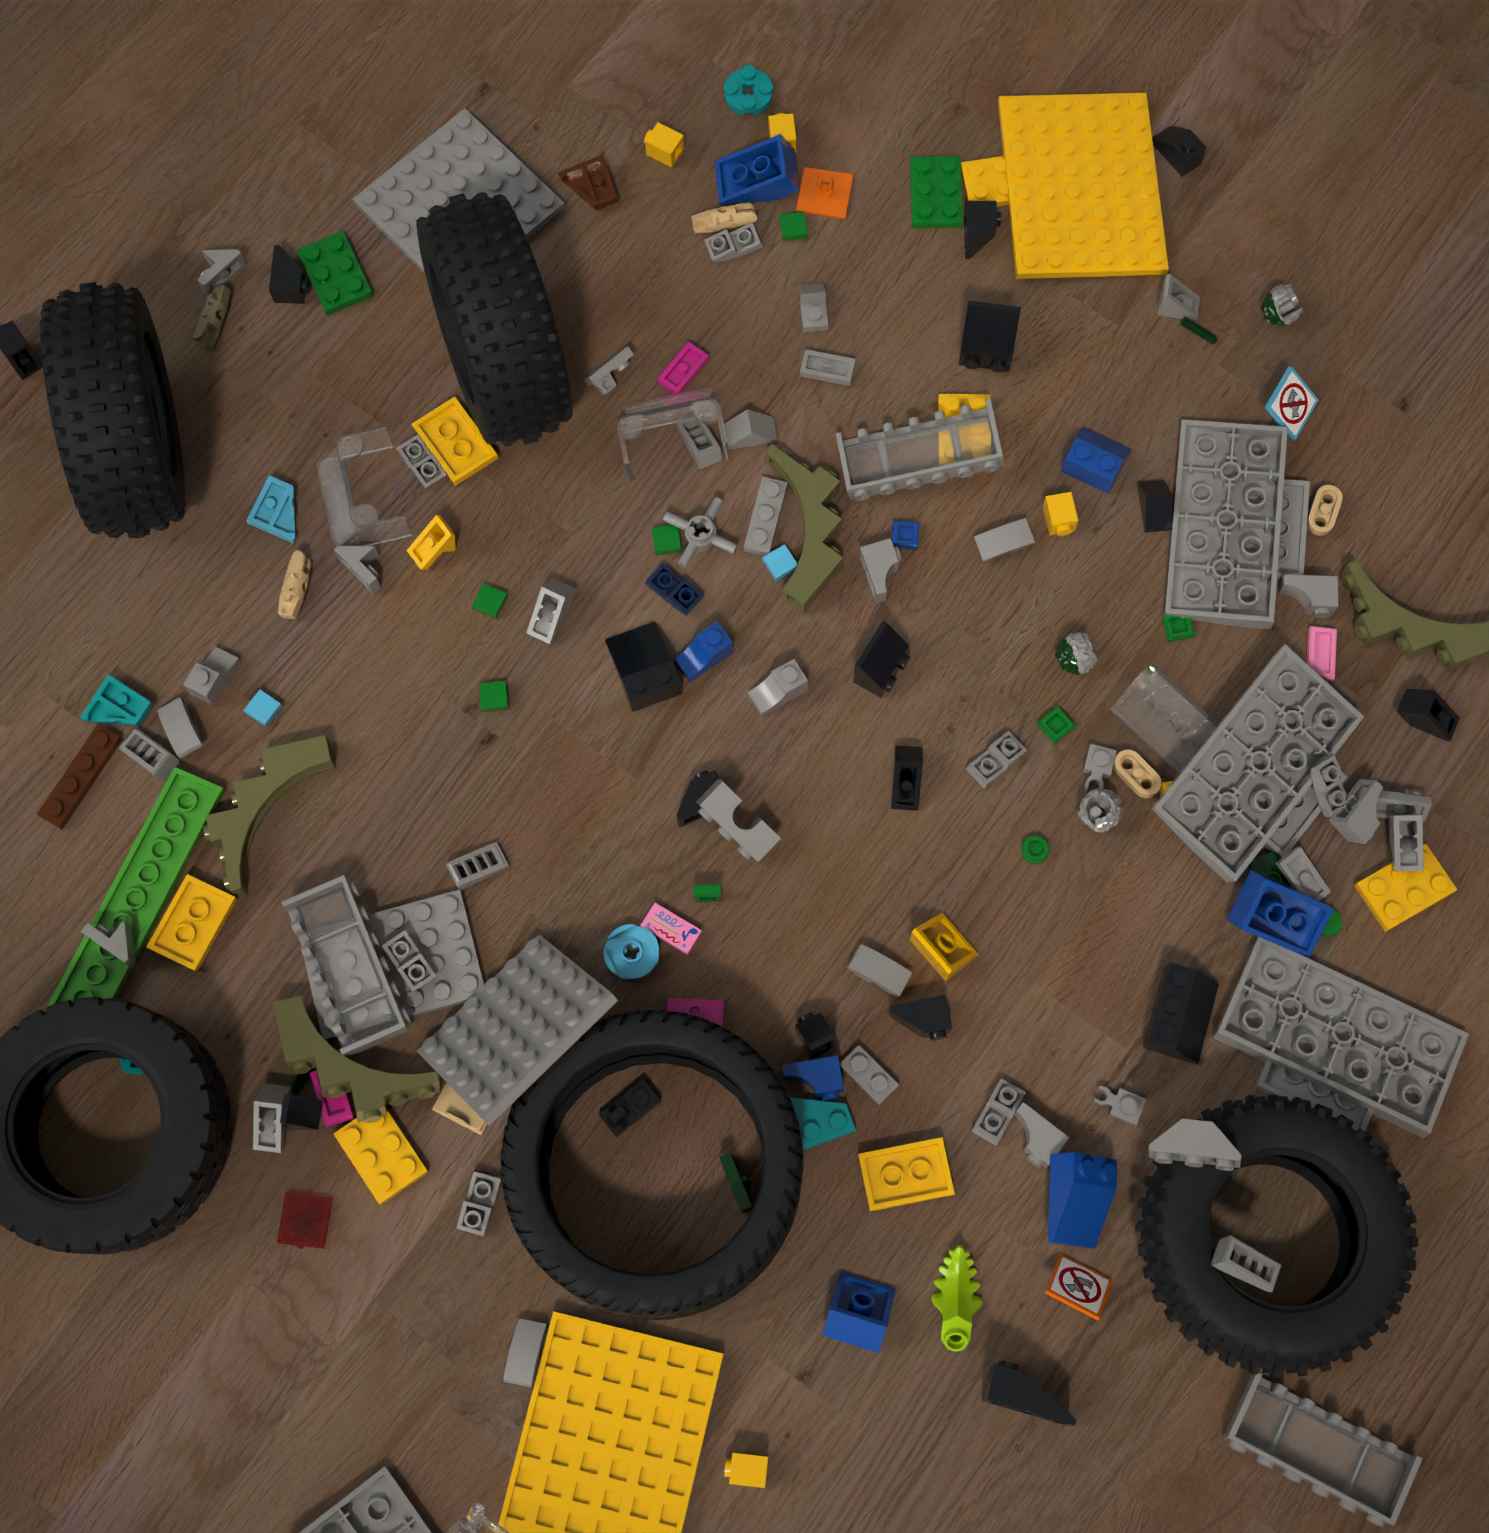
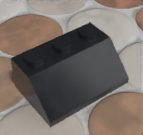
(1181, 1013)

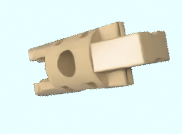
(724, 218)
(294, 585)

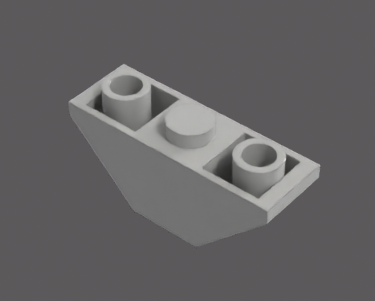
(1195, 1144)

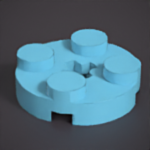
(628, 968)

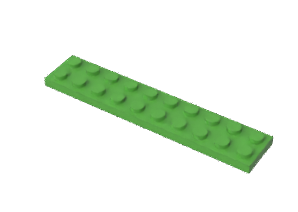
(142, 884)

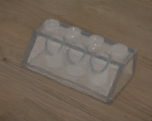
(1164, 717)

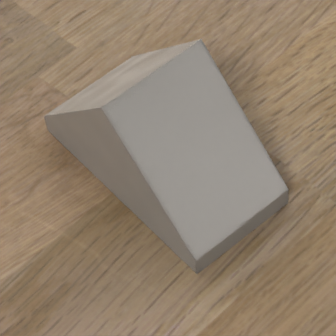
(1177, 300)
(750, 430)

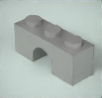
(719, 804)

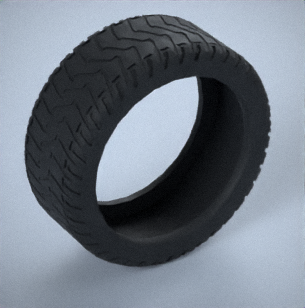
(614, 1046)

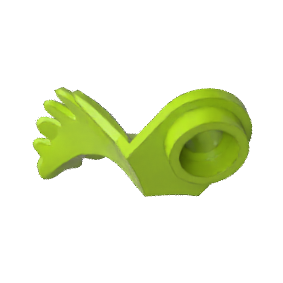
(957, 1298)

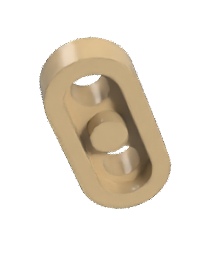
(1324, 512)
(1139, 773)

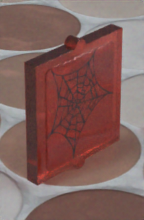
(305, 1220)

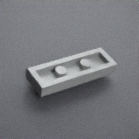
(765, 516)

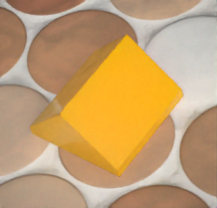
(943, 946)

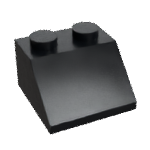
(881, 661)

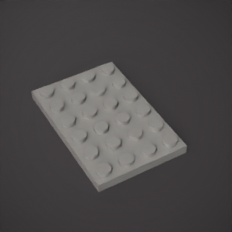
(445, 940)

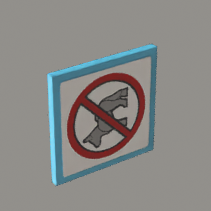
(1291, 403)

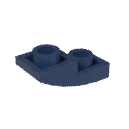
(673, 589)

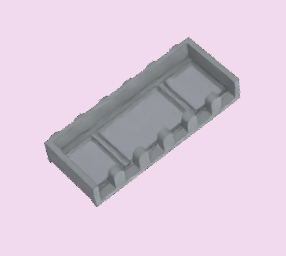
(920, 453)
(347, 965)
(1322, 1450)

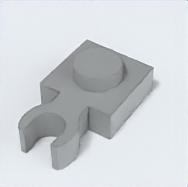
(1098, 764)
(1124, 1105)

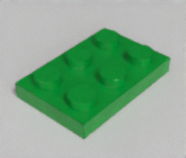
(936, 192)
(335, 273)

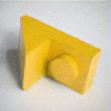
(432, 542)

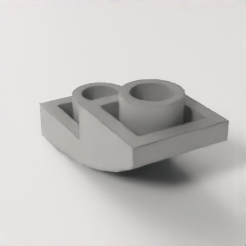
(731, 245)
(421, 461)
(1005, 539)
(179, 727)
(996, 759)
(1328, 786)
(409, 961)
(879, 969)
(998, 1112)
(479, 1203)
(524, 1352)

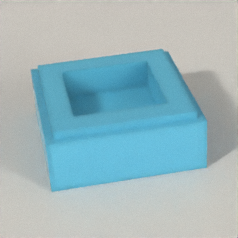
(780, 562)
(263, 708)

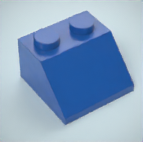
(1095, 460)
(859, 1312)

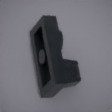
(630, 1108)

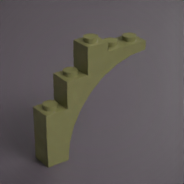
(813, 494)
(1383, 618)
(254, 797)
(337, 1074)

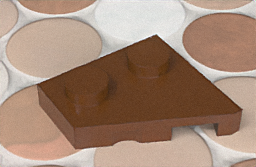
(591, 182)

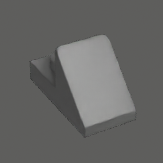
(224, 267)
(813, 307)
(358, 561)
(117, 943)

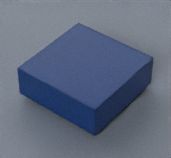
(905, 534)

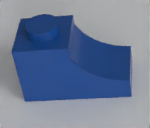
(704, 652)
(820, 1075)

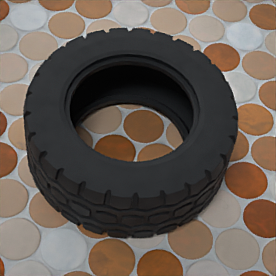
(189, 1142)

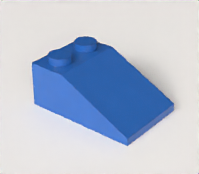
(758, 173)
(1279, 914)
(1079, 1197)

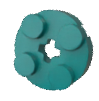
(748, 78)

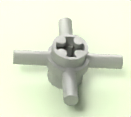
(706, 538)

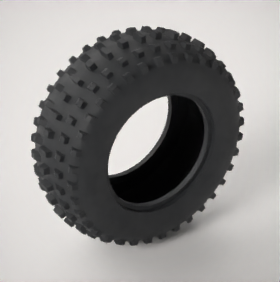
(495, 318)
(112, 410)
(1370, 1222)

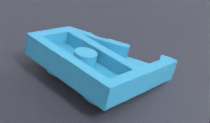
(275, 510)

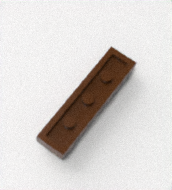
(79, 776)

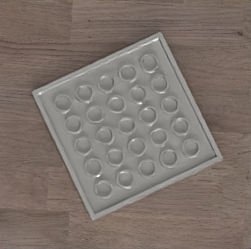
(448, 163)
(516, 1028)

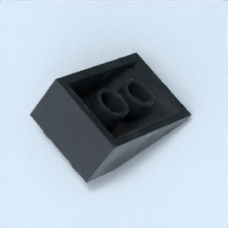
(989, 336)
(644, 666)
(1020, 1393)

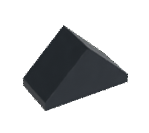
(1155, 505)
(300, 1113)

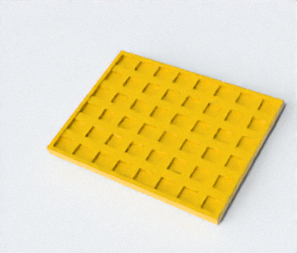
(1082, 186)
(610, 1432)

